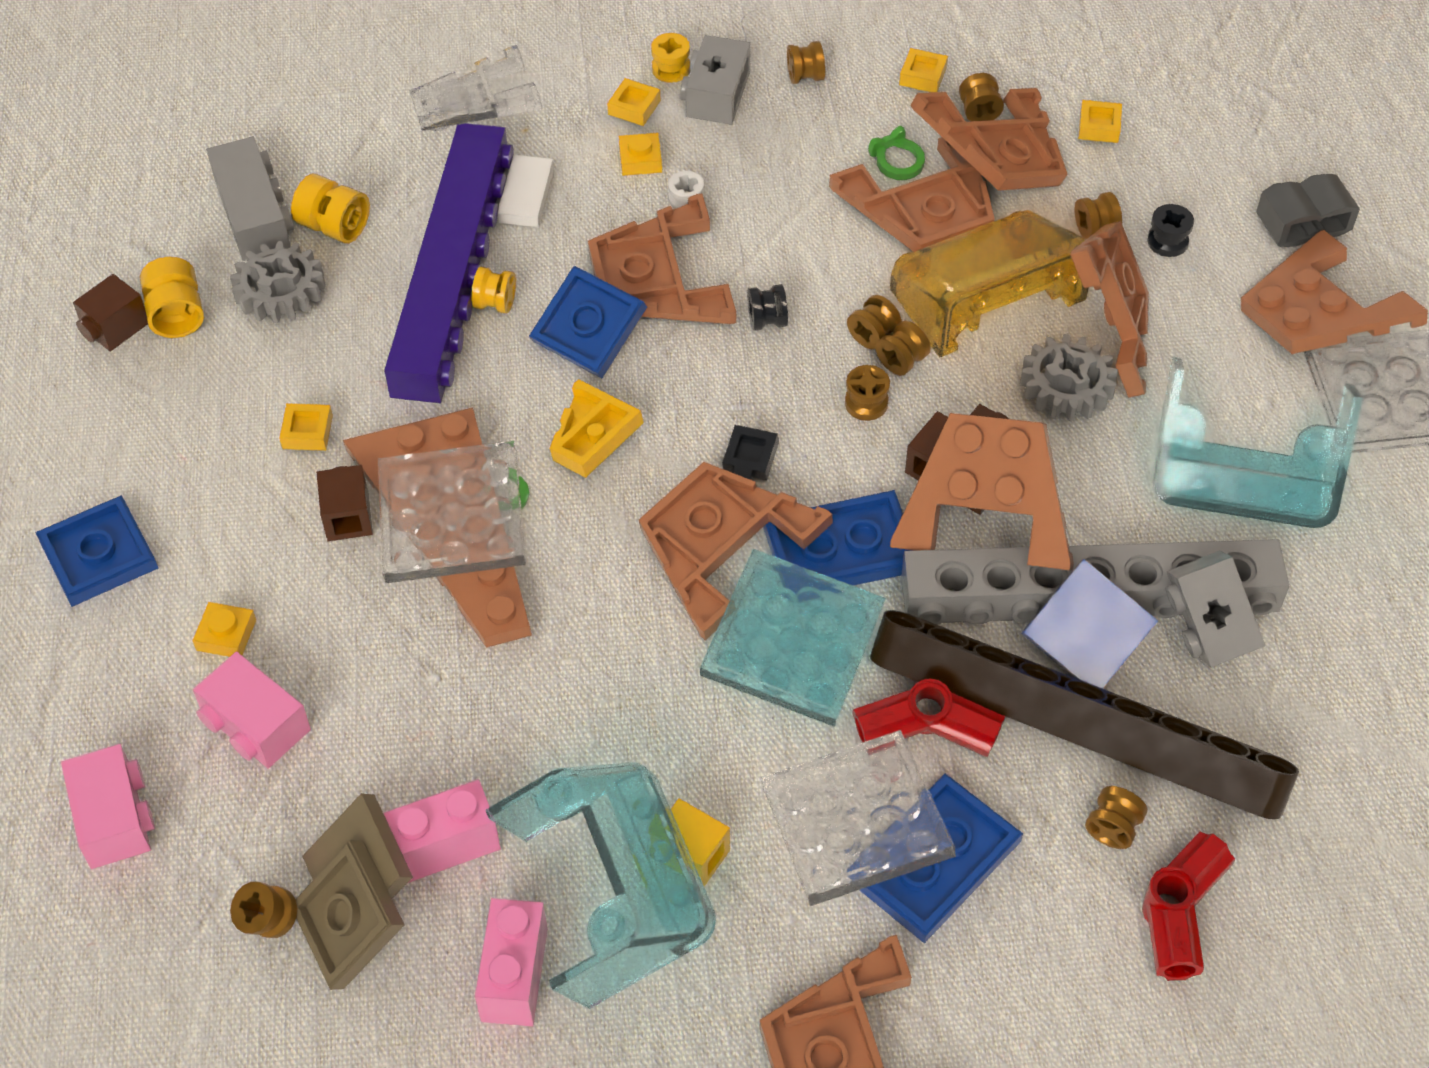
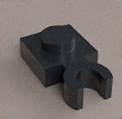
(750, 452)

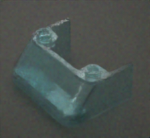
(1251, 482)
(658, 892)

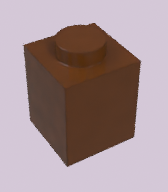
(110, 313)
(344, 503)

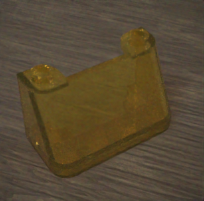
(983, 270)

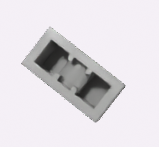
(716, 79)
(1234, 626)

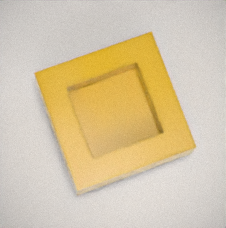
(923, 70)
(634, 102)
(1100, 121)
(640, 154)
(306, 427)
(224, 629)

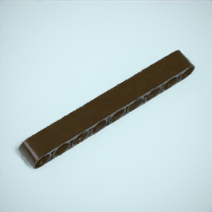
(1087, 715)

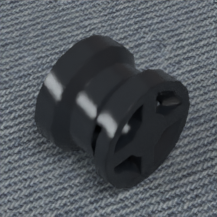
(1170, 230)
(763, 307)

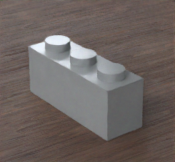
(250, 195)

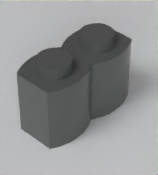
(1300, 210)

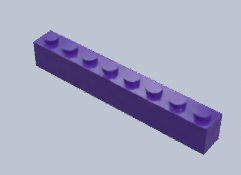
(448, 259)

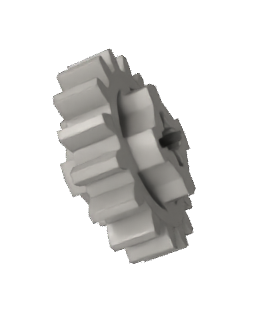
(277, 281)
(1068, 377)

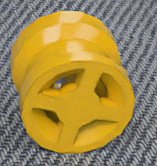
(670, 57)
(493, 290)

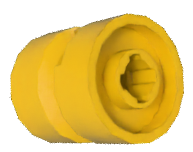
(330, 208)
(171, 297)

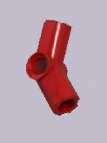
(958, 721)
(1175, 926)

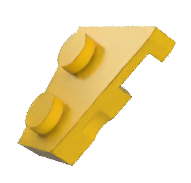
(592, 429)

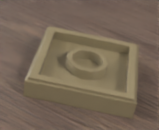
(364, 823)
(347, 915)

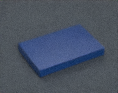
(854, 545)
(933, 893)

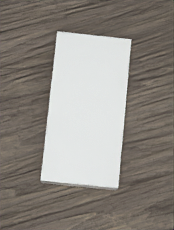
(525, 191)

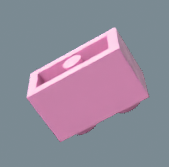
(251, 710)
(106, 805)
(444, 830)
(511, 962)

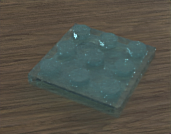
(792, 637)

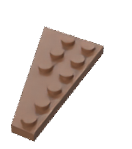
(488, 597)

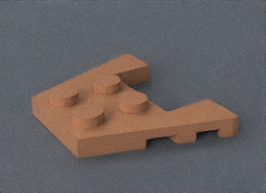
(1003, 151)
(925, 208)
(1110, 265)
(645, 266)
(1310, 311)
(993, 468)
(708, 522)
(828, 1021)

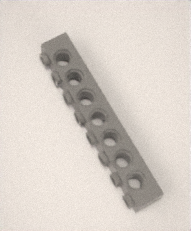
(977, 571)

